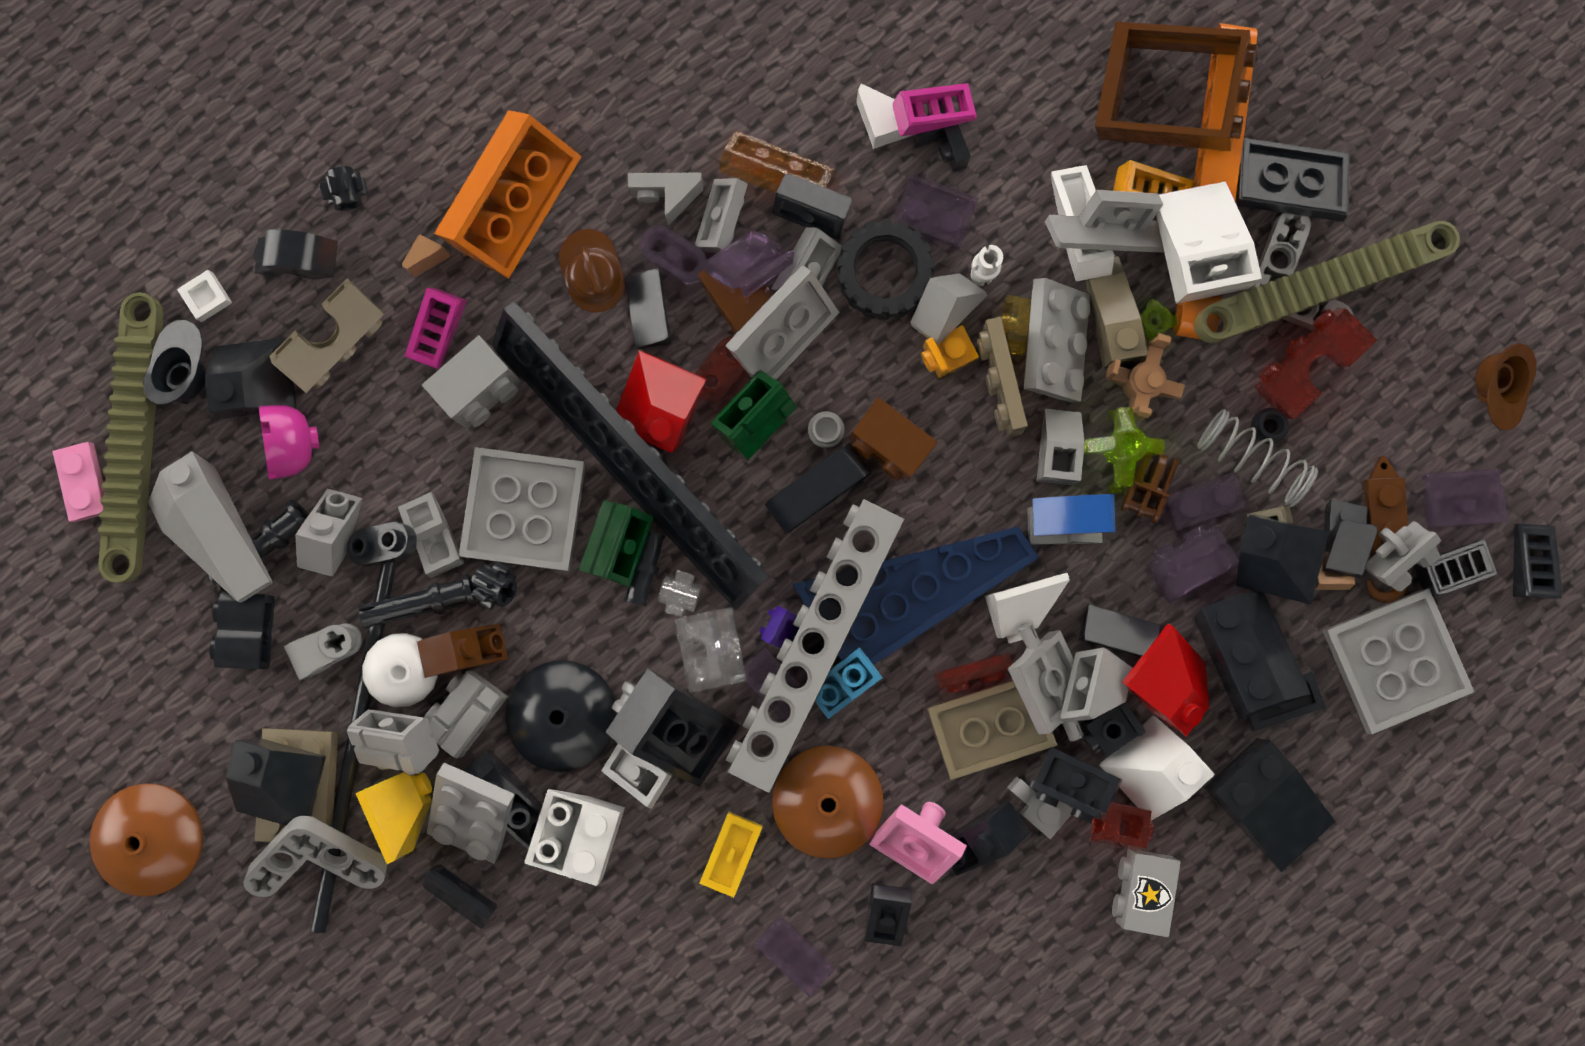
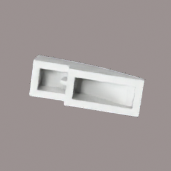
(1072, 193)

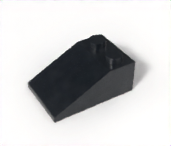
(672, 728)
(1270, 802)

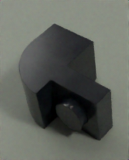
(295, 254)

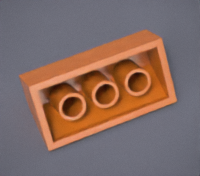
(508, 193)

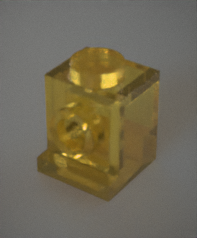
(1016, 322)

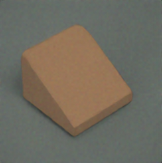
(423, 256)

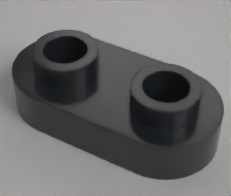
(374, 546)

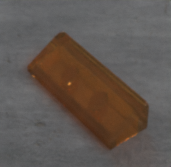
(767, 164)

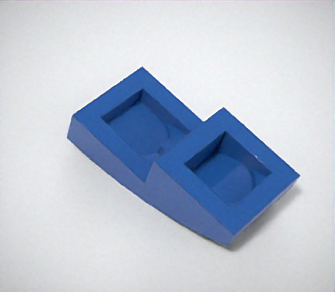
(1074, 515)

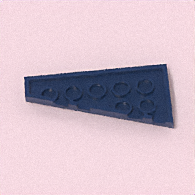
(923, 589)

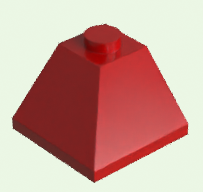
(660, 400)
(1171, 681)

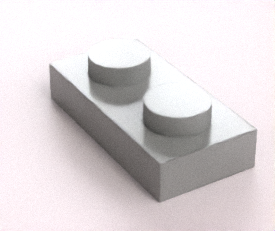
(721, 214)

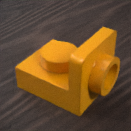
(950, 354)

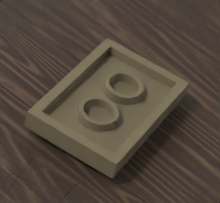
(1001, 378)
(985, 730)
(314, 741)

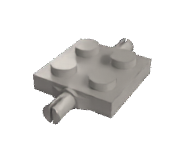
(1043, 679)

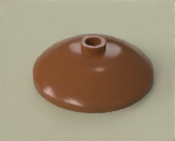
(820, 775)
(167, 835)

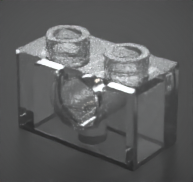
(710, 649)

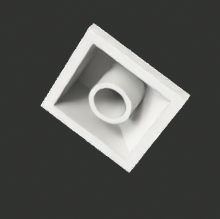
(1023, 604)
(1157, 769)

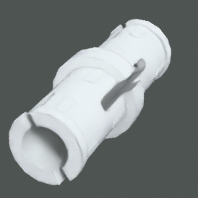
(986, 265)

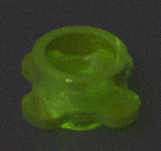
(1164, 319)

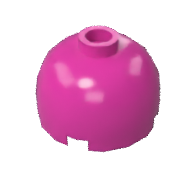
(286, 440)

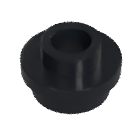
(1279, 421)

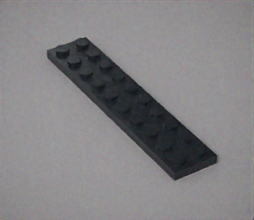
(627, 457)

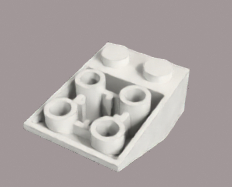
(1206, 243)

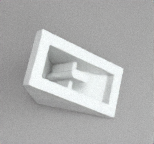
(878, 116)

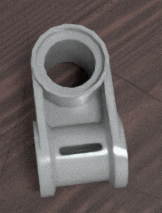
(319, 650)

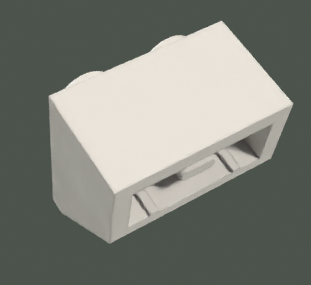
(574, 836)

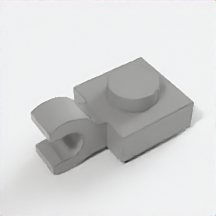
(1040, 814)

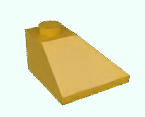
(397, 812)

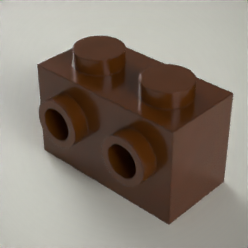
(891, 441)

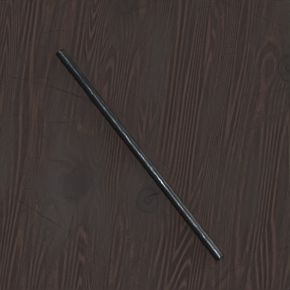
(350, 761)

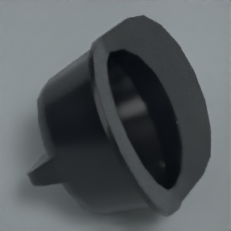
(175, 365)

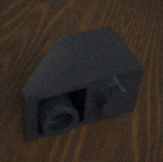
(989, 837)

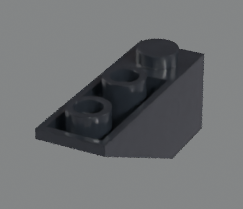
(525, 806)

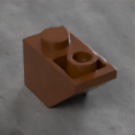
(462, 650)

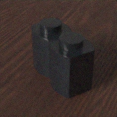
(243, 632)

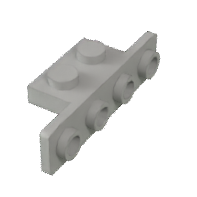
(1111, 223)

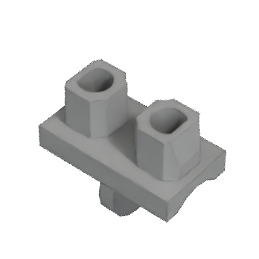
(1401, 552)

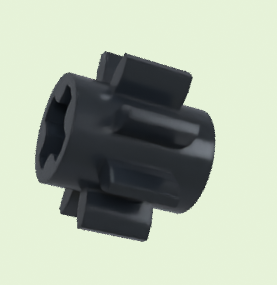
(343, 188)
(493, 585)

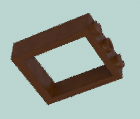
(1183, 39)

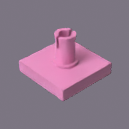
(918, 841)

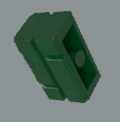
(753, 415)
(616, 543)

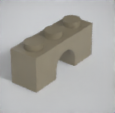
(310, 362)

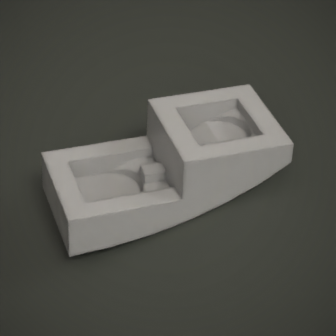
(434, 538)

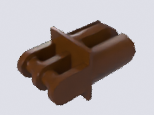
(1149, 487)

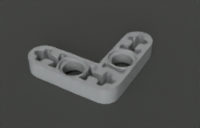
(1298, 239)
(366, 870)

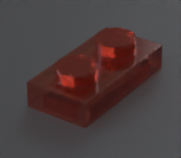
(988, 668)

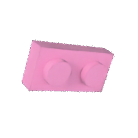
(80, 480)

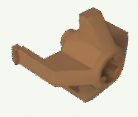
(1145, 379)

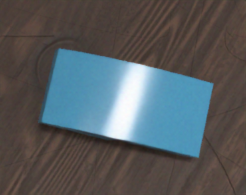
(846, 682)

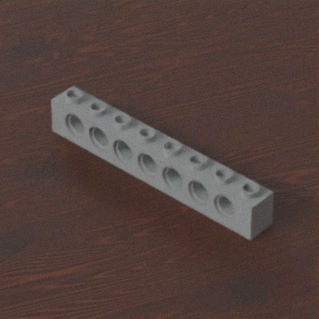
(764, 769)

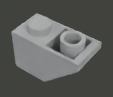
(1061, 447)
(326, 532)

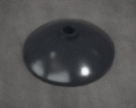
(586, 709)

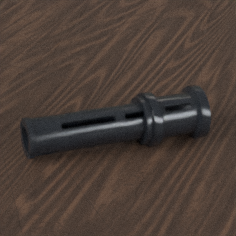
(278, 531)
(435, 598)

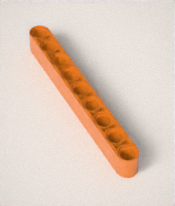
(1215, 165)

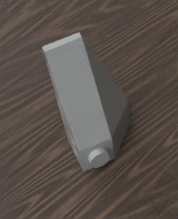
(205, 524)

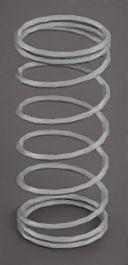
(1293, 496)

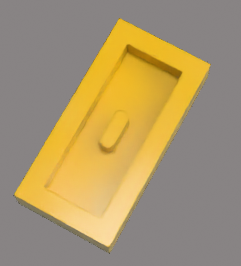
(731, 854)

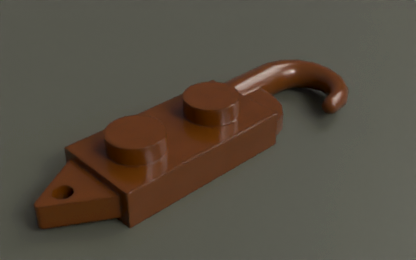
(1385, 509)

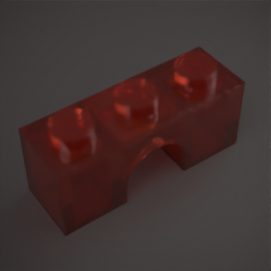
(1335, 336)

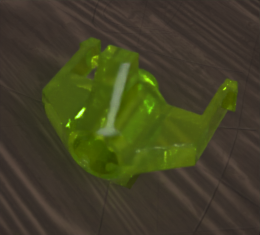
(1124, 447)

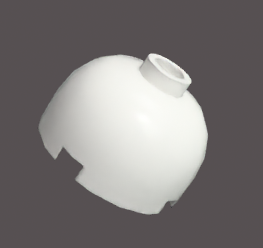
(396, 672)

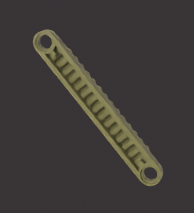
(1326, 281)
(129, 442)

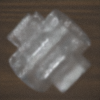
(679, 593)

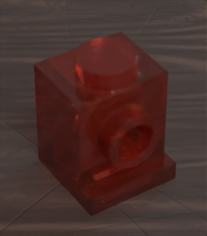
(1138, 827)

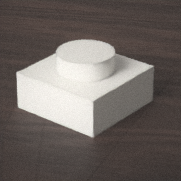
(204, 296)

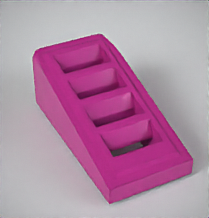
(911, 114)
(422, 322)

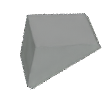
(945, 305)

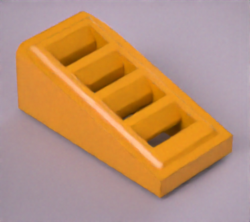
(1141, 172)

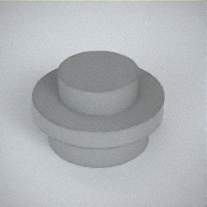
(826, 429)

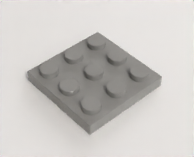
(522, 509)
(1398, 661)

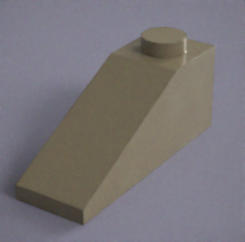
(1116, 318)

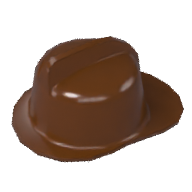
(592, 270)
(1505, 384)

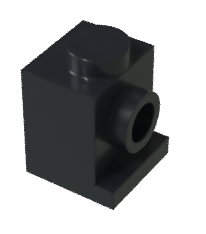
(1096, 730)

